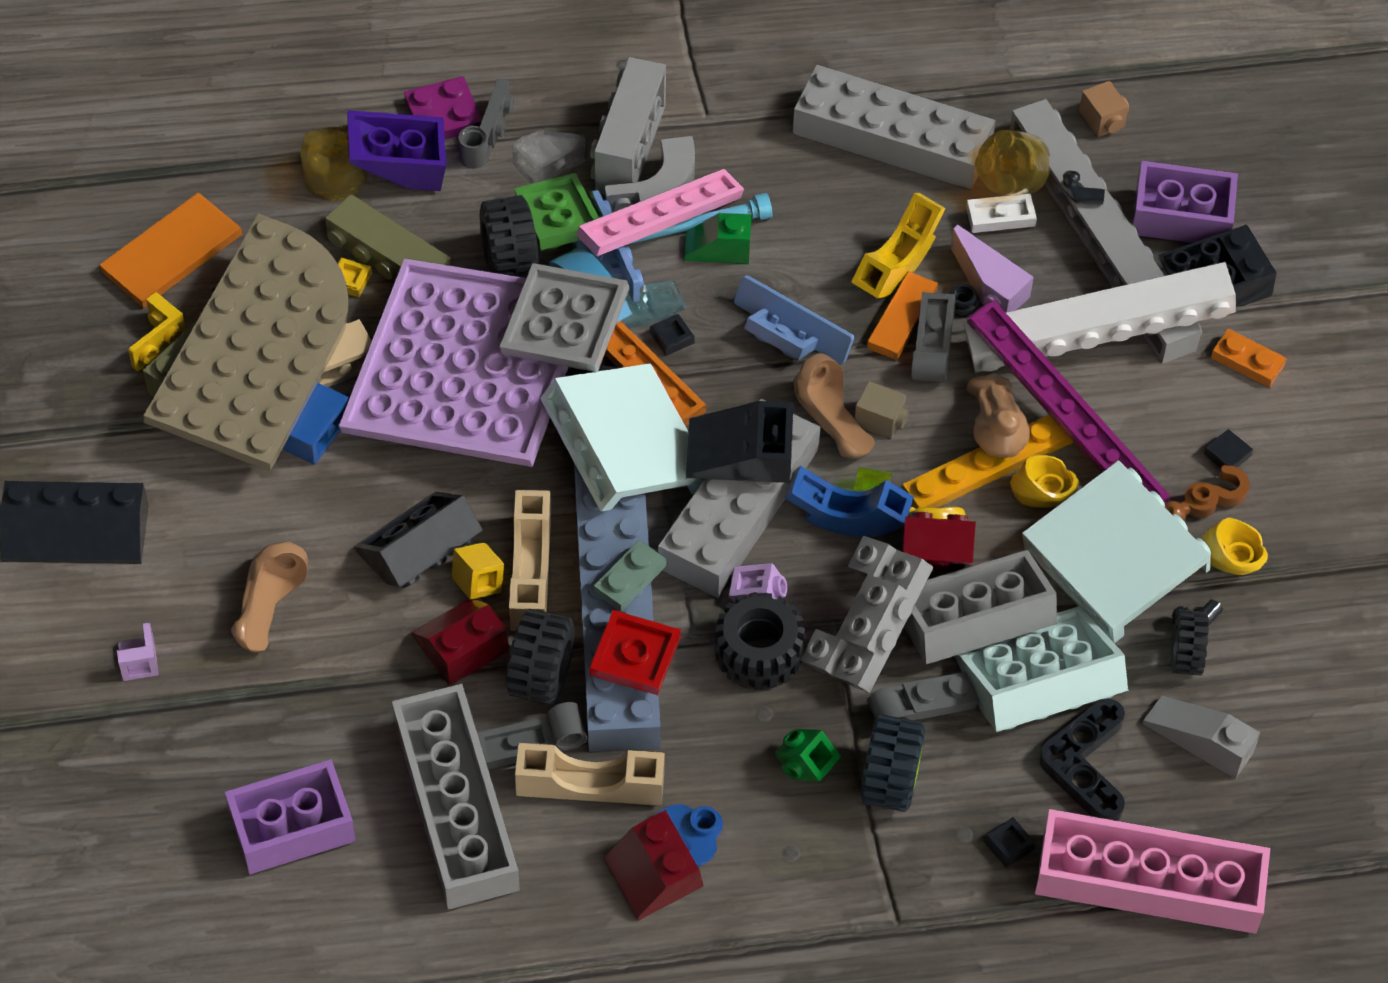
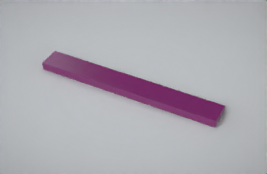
(1056, 393)

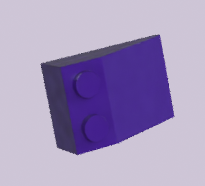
(398, 147)

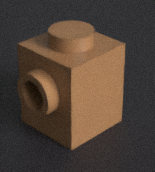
(1104, 109)

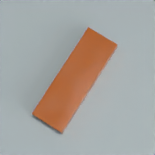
(900, 316)

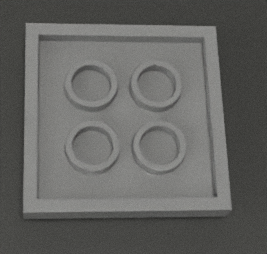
(564, 317)

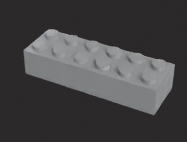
(891, 126)
(728, 519)
(455, 797)

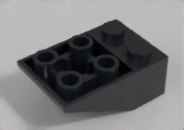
(1246, 262)
(742, 443)

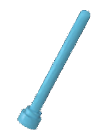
(759, 207)

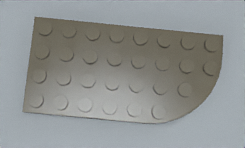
(256, 347)

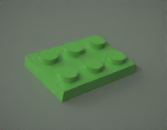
(557, 209)

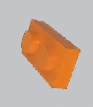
(1248, 358)

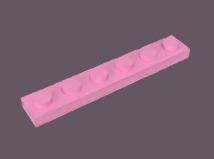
(659, 212)

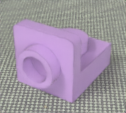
(758, 579)

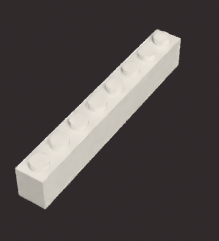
(1117, 313)

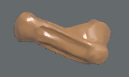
(821, 394)
(1000, 424)
(271, 576)

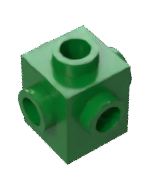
(807, 754)

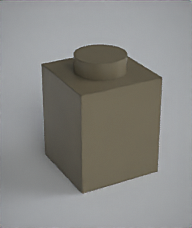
(881, 410)

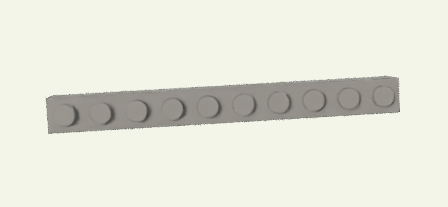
(1103, 227)

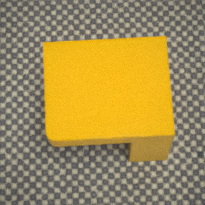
(477, 570)

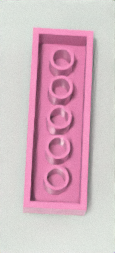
(1153, 871)

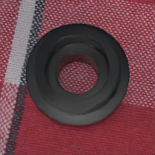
(965, 293)

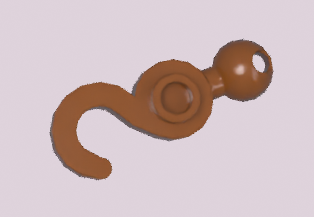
(1202, 498)

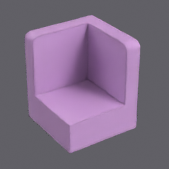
(138, 656)

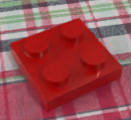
(635, 652)

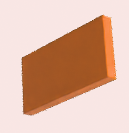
(170, 249)

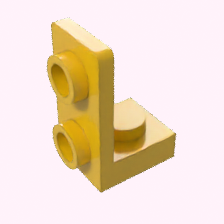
(168, 327)

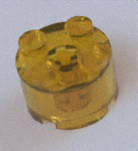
(1008, 149)
(327, 164)

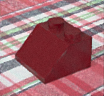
(940, 542)
(463, 639)
(653, 865)

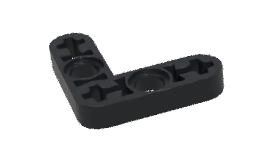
(1076, 764)

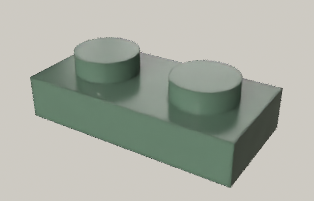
(630, 576)

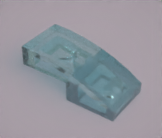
(655, 303)

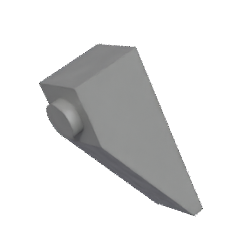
(1205, 733)

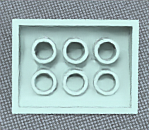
(1045, 671)

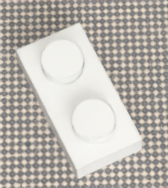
(1001, 213)

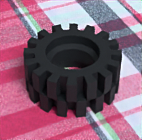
(1190, 642)

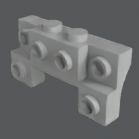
(874, 618)

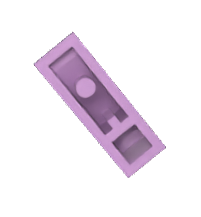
(990, 272)

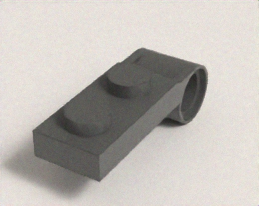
(476, 141)
(933, 337)
(925, 698)
(560, 728)

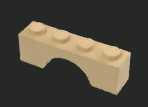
(531, 554)
(549, 773)

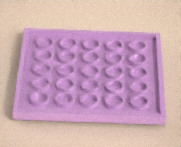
(440, 369)

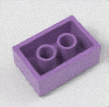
(1183, 202)
(290, 816)

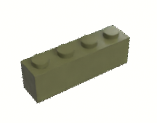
(377, 238)

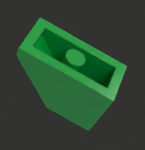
(720, 239)

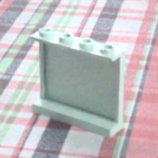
(620, 432)
(1115, 548)

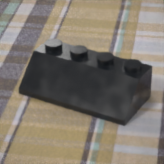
(73, 522)

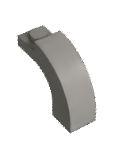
(676, 170)

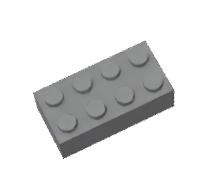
(630, 124)
(981, 607)

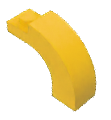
(886, 268)

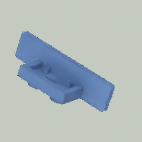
(618, 261)
(789, 324)

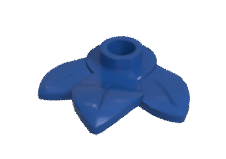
(699, 841)

